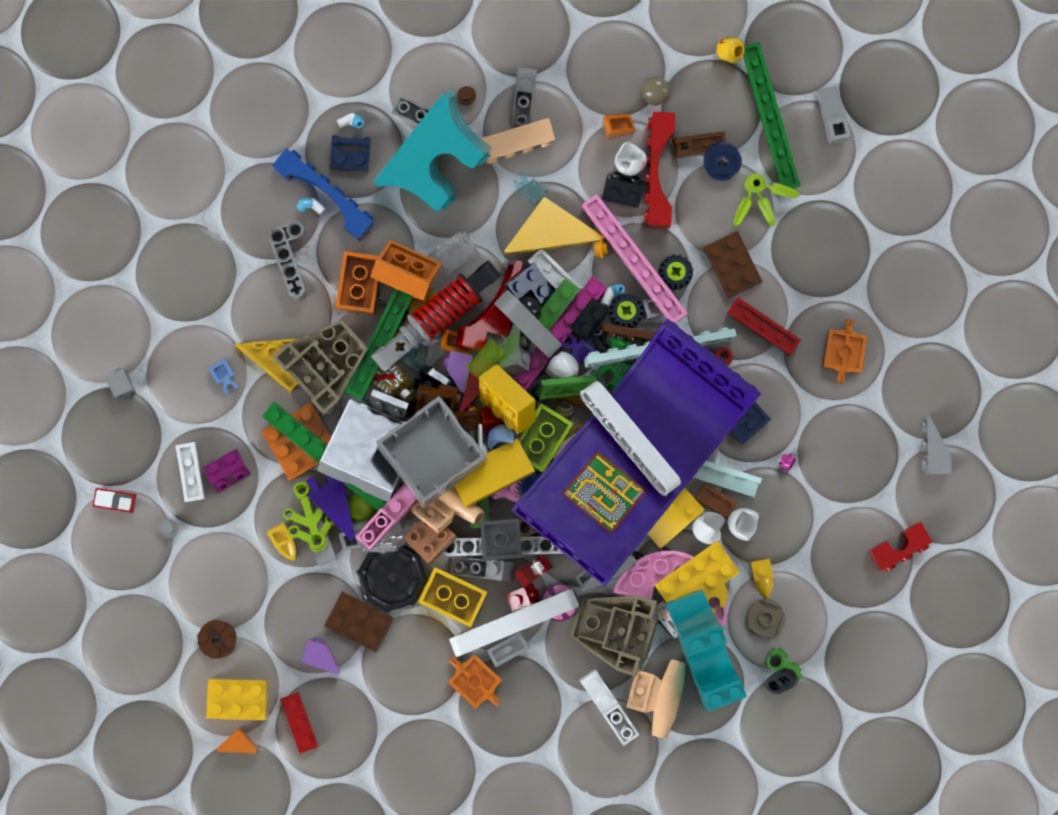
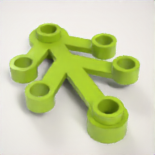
(310, 521)

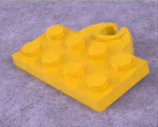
(704, 571)

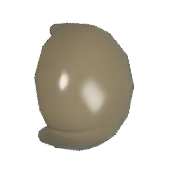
(655, 90)

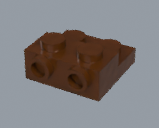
(447, 394)

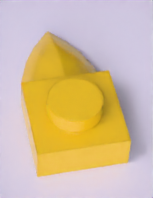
(282, 541)
(763, 576)

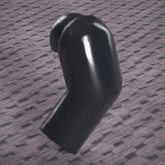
(598, 341)

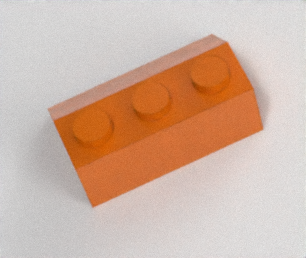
(406, 270)

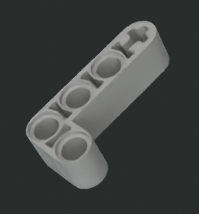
(290, 262)
(528, 323)

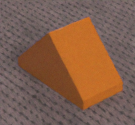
(617, 125)
(449, 341)
(238, 743)

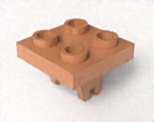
(428, 542)

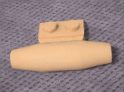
(442, 510)
(657, 695)

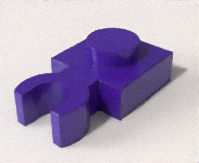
(579, 349)

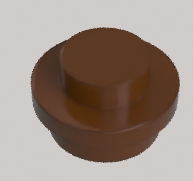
(466, 95)

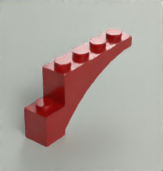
(491, 320)

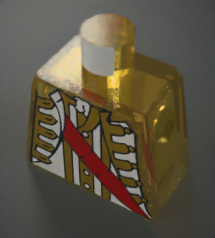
(393, 382)

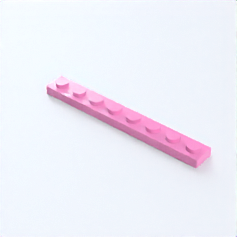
(634, 259)

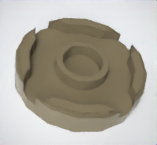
(765, 618)

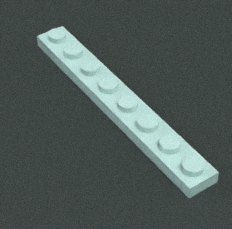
(633, 352)

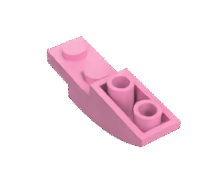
(387, 517)

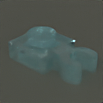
(531, 190)

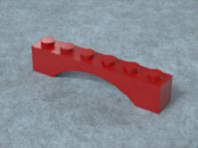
(659, 209)

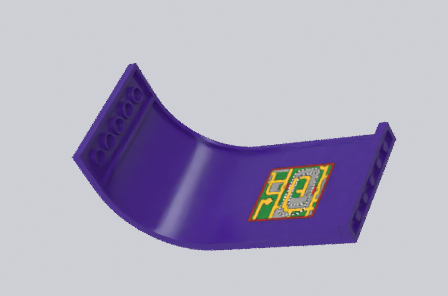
(594, 496)

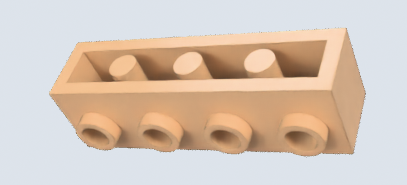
(519, 138)

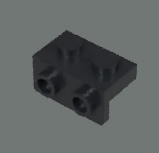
(623, 189)
(589, 319)

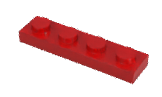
(763, 326)

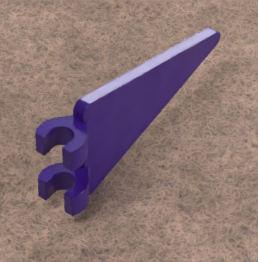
(334, 503)

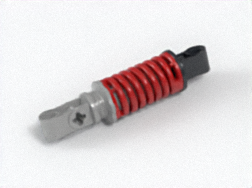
(427, 320)

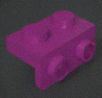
(226, 471)

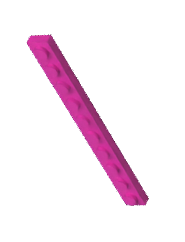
(559, 330)

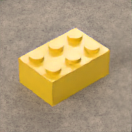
(507, 399)
(452, 597)
(237, 699)

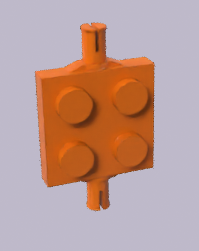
(845, 351)
(475, 681)

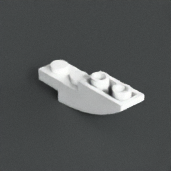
(609, 707)

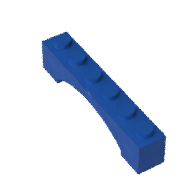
(291, 166)

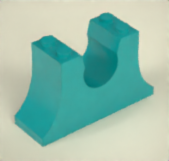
(416, 161)
(705, 650)

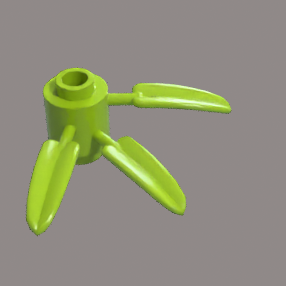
(763, 202)

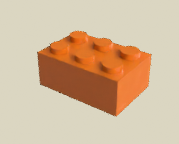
(356, 288)

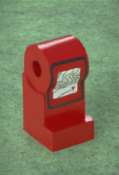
(532, 570)

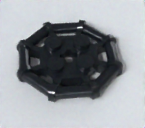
(386, 585)

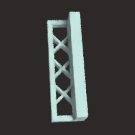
(728, 478)

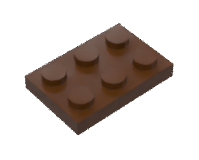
(732, 264)
(358, 621)

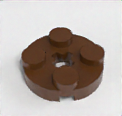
(228, 639)

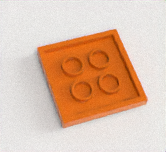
(289, 455)

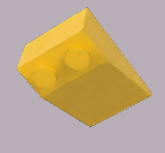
(675, 518)

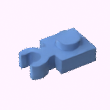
(222, 374)

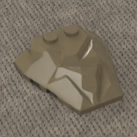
(323, 362)

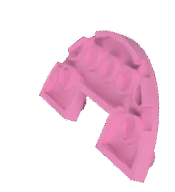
(652, 568)

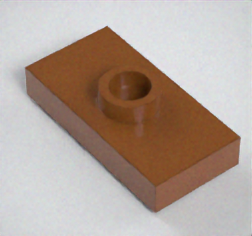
(715, 500)

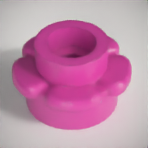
(787, 461)

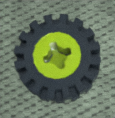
(675, 278)
(622, 316)

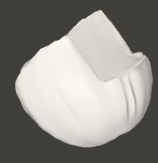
(630, 159)
(562, 366)
(743, 523)
(707, 527)

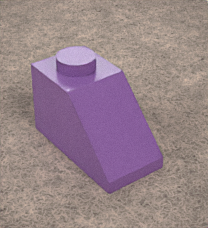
(456, 367)
(320, 656)

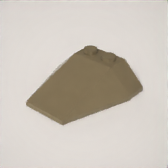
(617, 630)

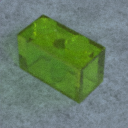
(488, 357)

